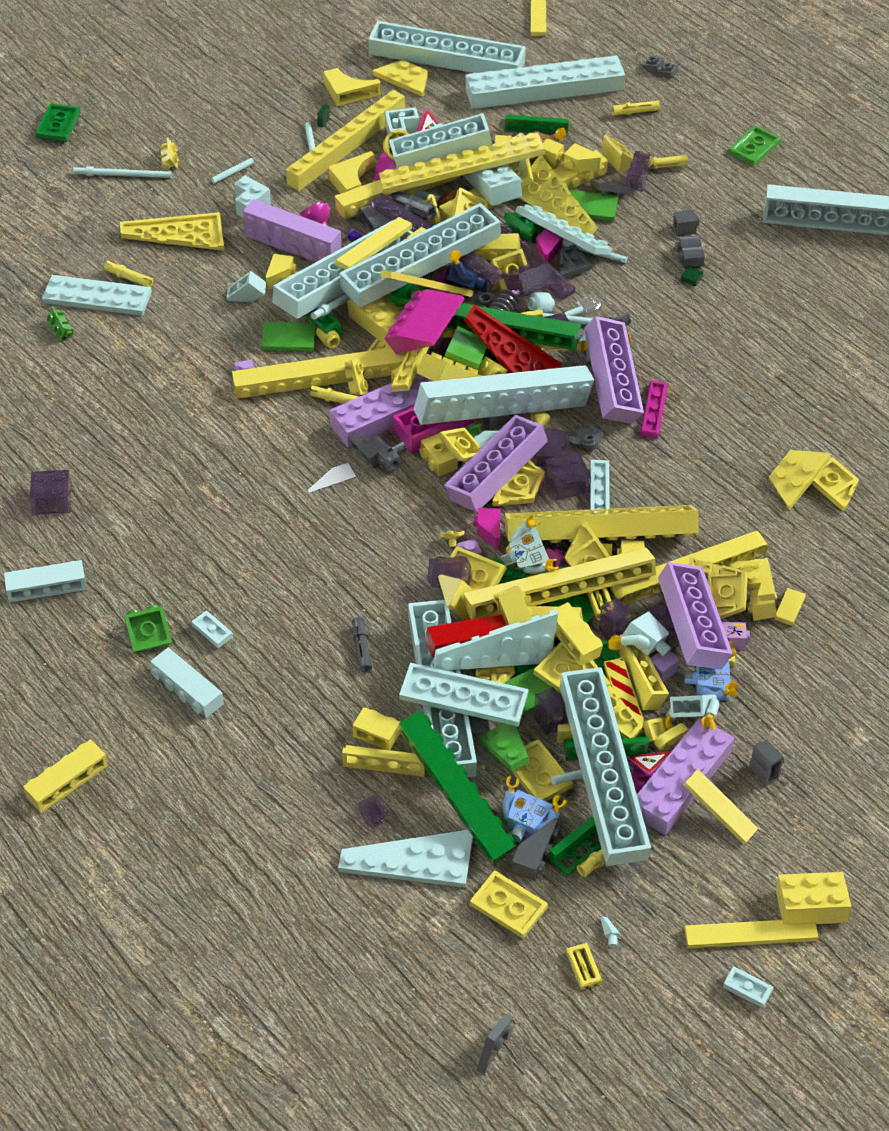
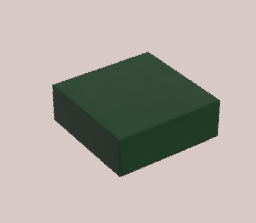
(323, 115)
(692, 276)

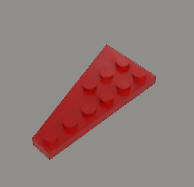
(508, 346)

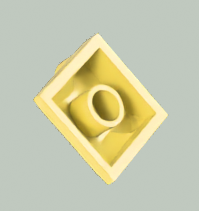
(460, 444)

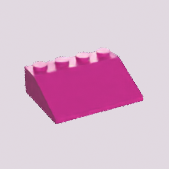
(422, 320)

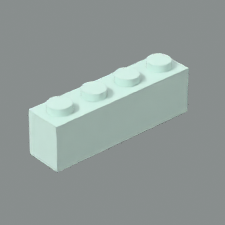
(45, 581)
(186, 682)

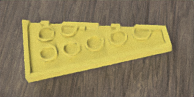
(554, 197)
(188, 230)
(561, 661)

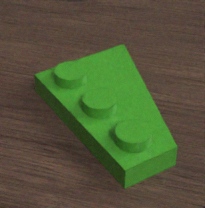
(506, 745)

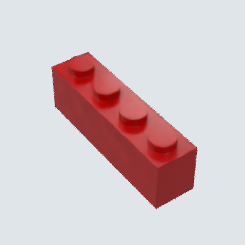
(462, 631)

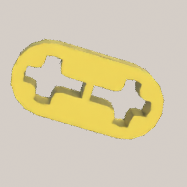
(671, 737)

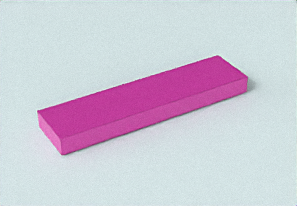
(654, 409)

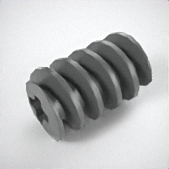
(505, 300)

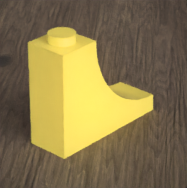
(349, 90)
(347, 174)

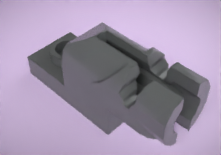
(376, 452)

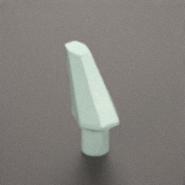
(610, 932)

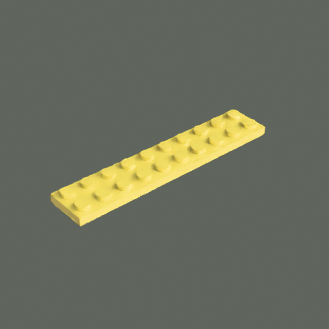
(461, 163)

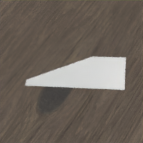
(334, 476)

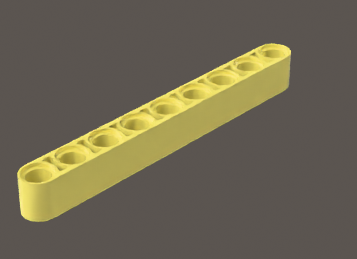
(738, 549)

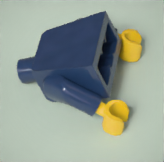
(461, 276)

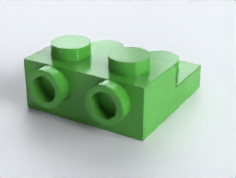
(147, 629)

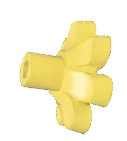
(451, 536)

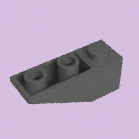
(531, 853)

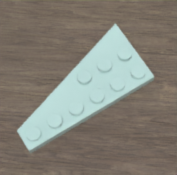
(506, 646)
(426, 859)

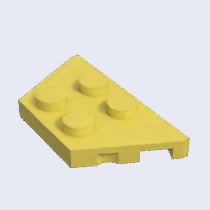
(404, 75)
(796, 474)
(836, 483)
(521, 487)
(585, 547)

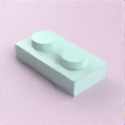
(212, 629)
(748, 987)

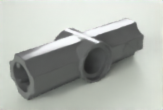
(414, 204)

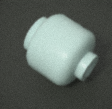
(542, 301)

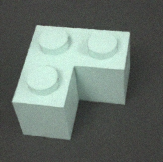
(402, 119)
(247, 190)

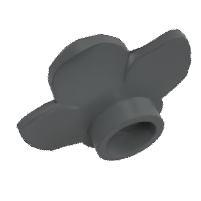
(480, 299)
(586, 437)

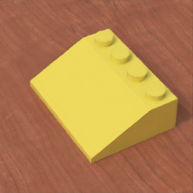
(375, 316)

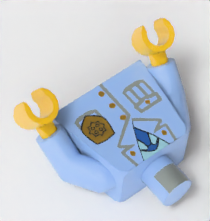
(713, 681)
(527, 813)

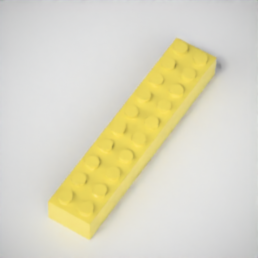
(610, 522)

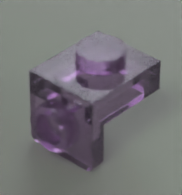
(372, 811)

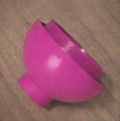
(317, 212)

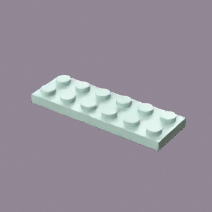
(562, 229)
(97, 295)
(464, 694)

